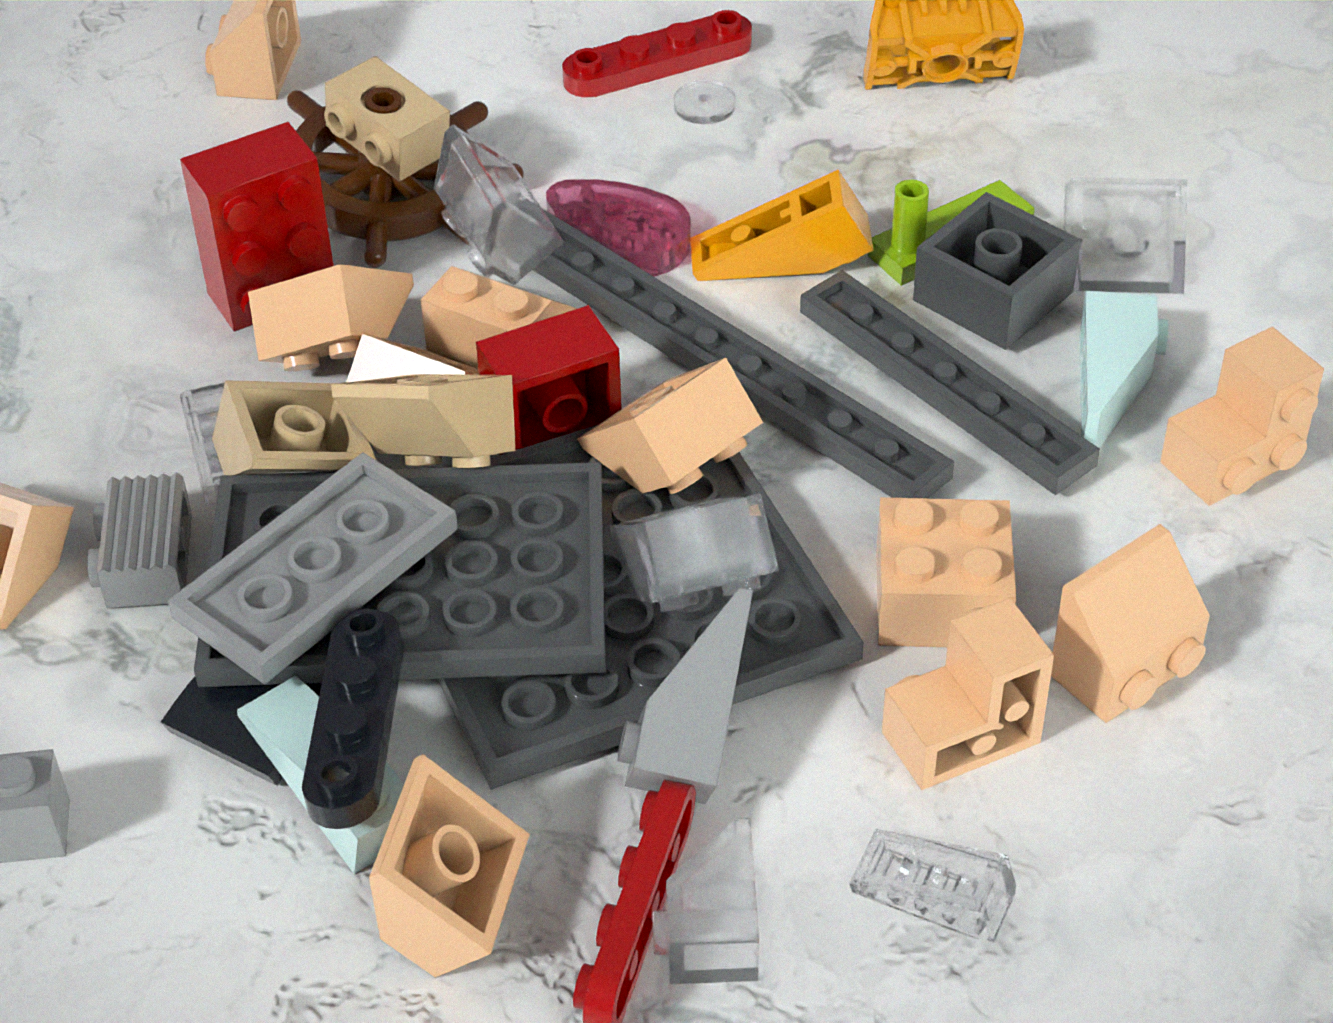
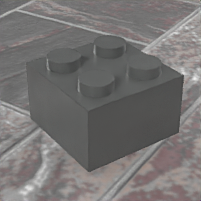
(996, 270)

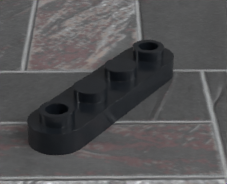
(353, 720)

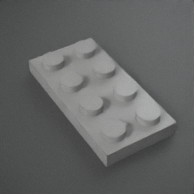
(312, 567)

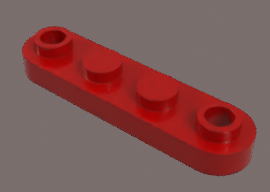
(657, 54)
(627, 927)

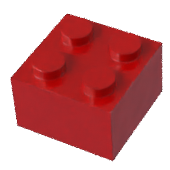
(560, 372)

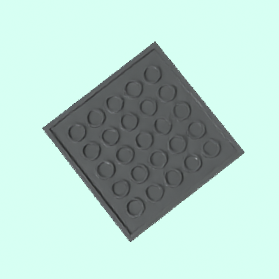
(552, 719)

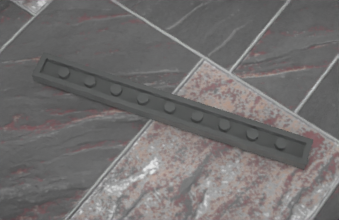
(775, 385)

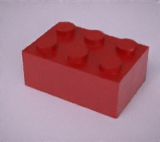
(256, 216)

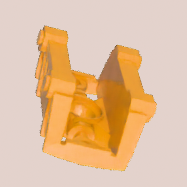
(942, 41)

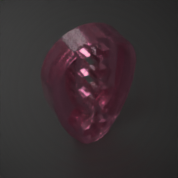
(627, 219)

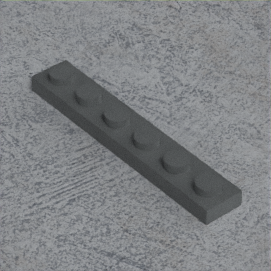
(950, 382)

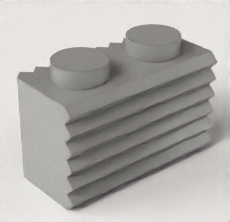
(141, 540)

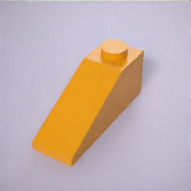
(790, 235)

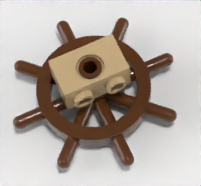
(390, 142)

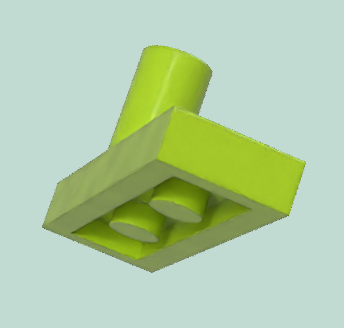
(912, 224)

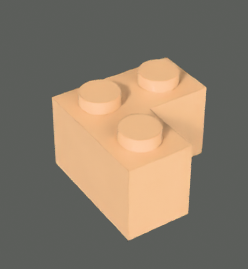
(1251, 423)
(978, 704)

